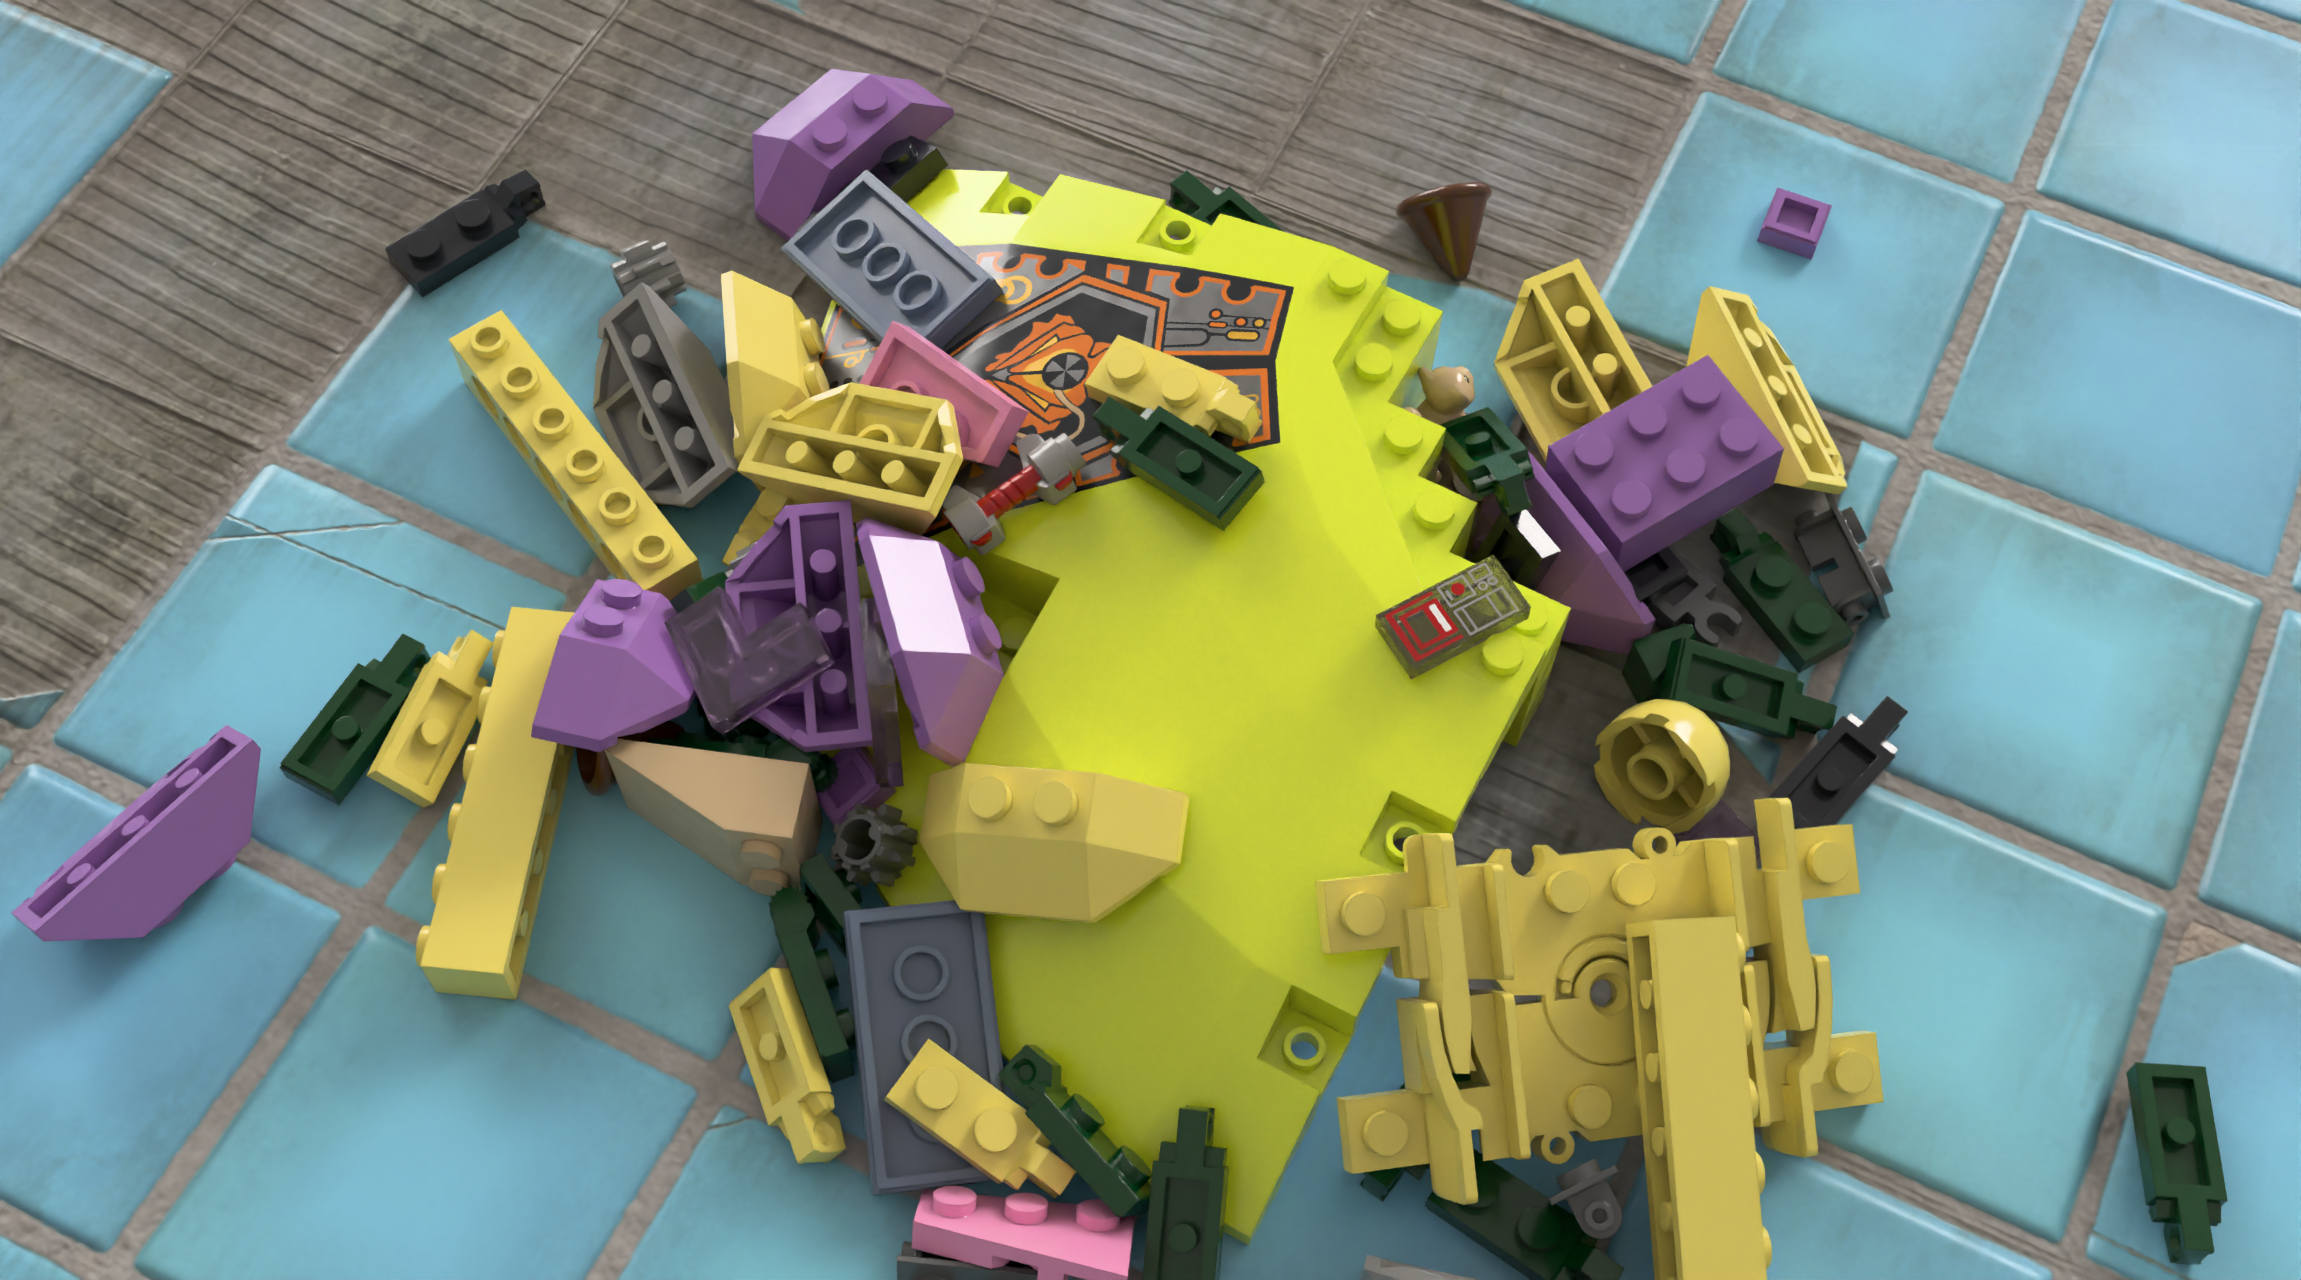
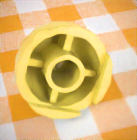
(1663, 764)

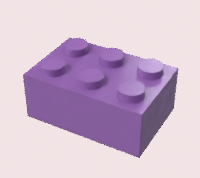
(1665, 462)

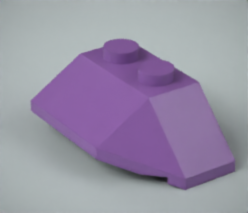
(832, 138)
(811, 561)
(1584, 573)
(934, 634)
(613, 670)
(154, 850)

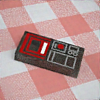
(1452, 616)

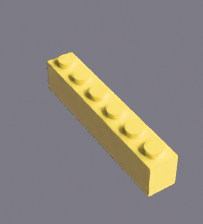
(503, 825)
(1697, 1100)

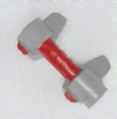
(1046, 473)

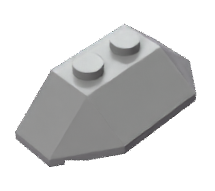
(662, 401)

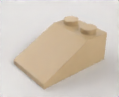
(731, 809)

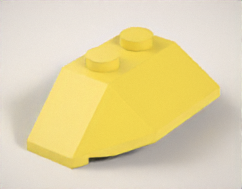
(768, 355)
(1565, 356)
(1770, 385)
(862, 445)
(1049, 839)

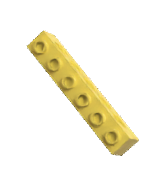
(572, 459)

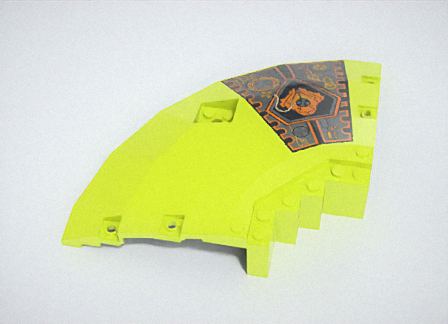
(1210, 653)

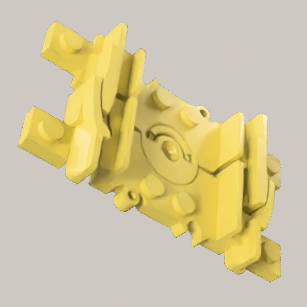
(1553, 936)

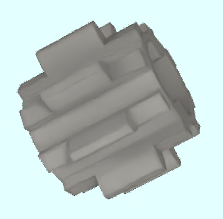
(651, 266)

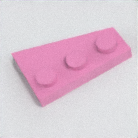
(983, 414)
(1025, 1228)

